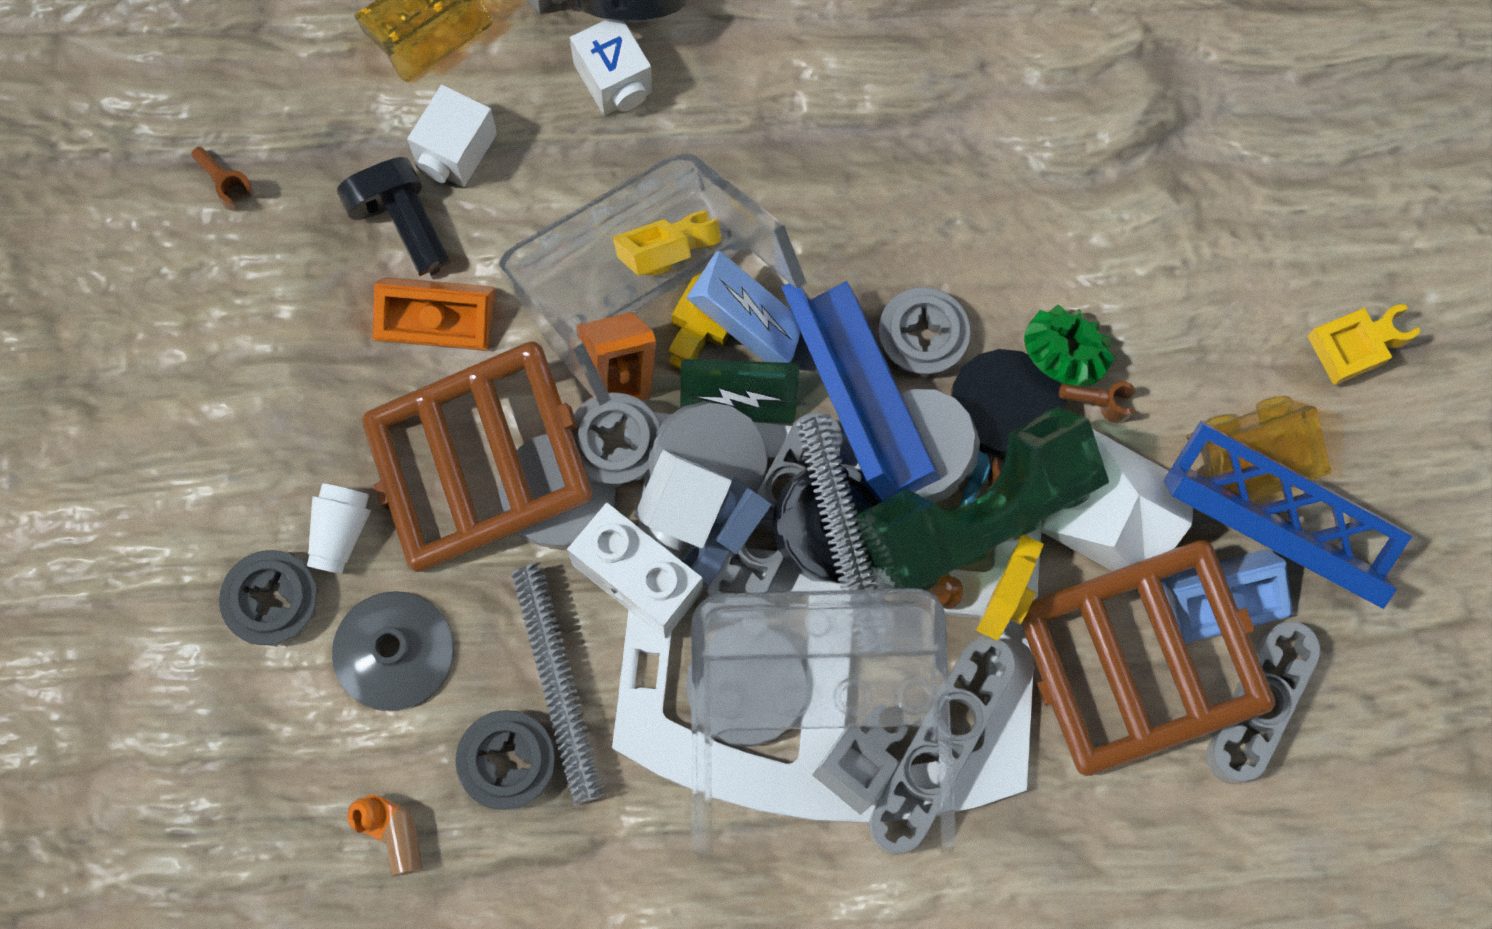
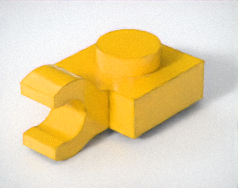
(694, 331)

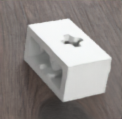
(635, 570)

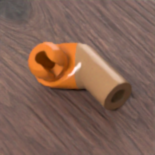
(390, 825)

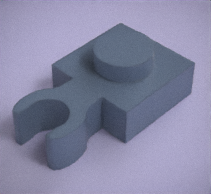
(731, 529)

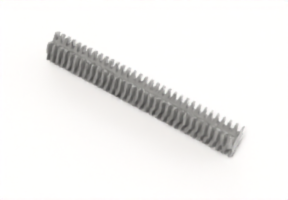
(836, 503)
(556, 684)

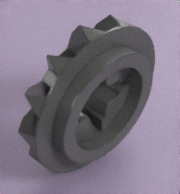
(260, 573)
(491, 735)

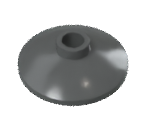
(413, 671)

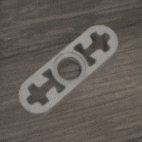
(1298, 672)

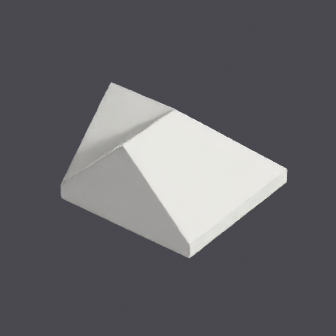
(1125, 518)

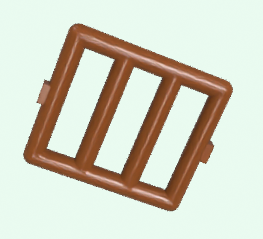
(524, 511)
(1200, 716)

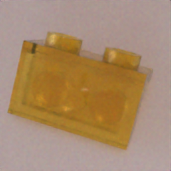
(422, 31)
(1278, 429)

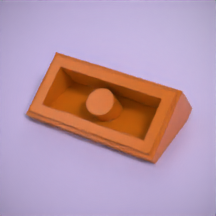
(433, 313)

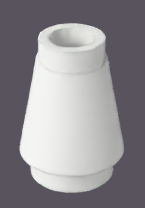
(335, 526)

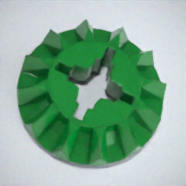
(1049, 349)

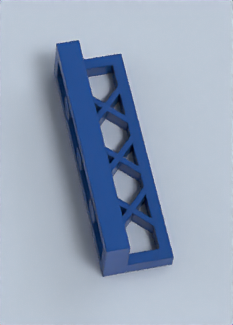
(862, 390)
(1279, 534)

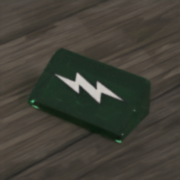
(756, 389)

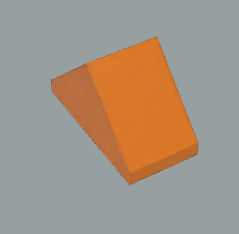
(622, 353)

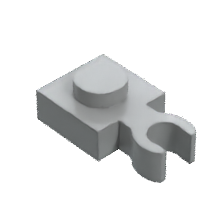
(860, 765)

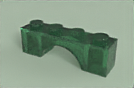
(1046, 469)

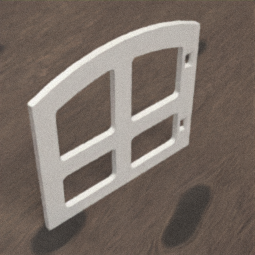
(790, 789)

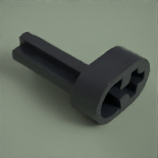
(394, 188)

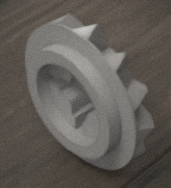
(943, 316)
(639, 432)

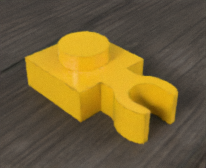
(660, 244)
(1357, 343)
(1011, 596)

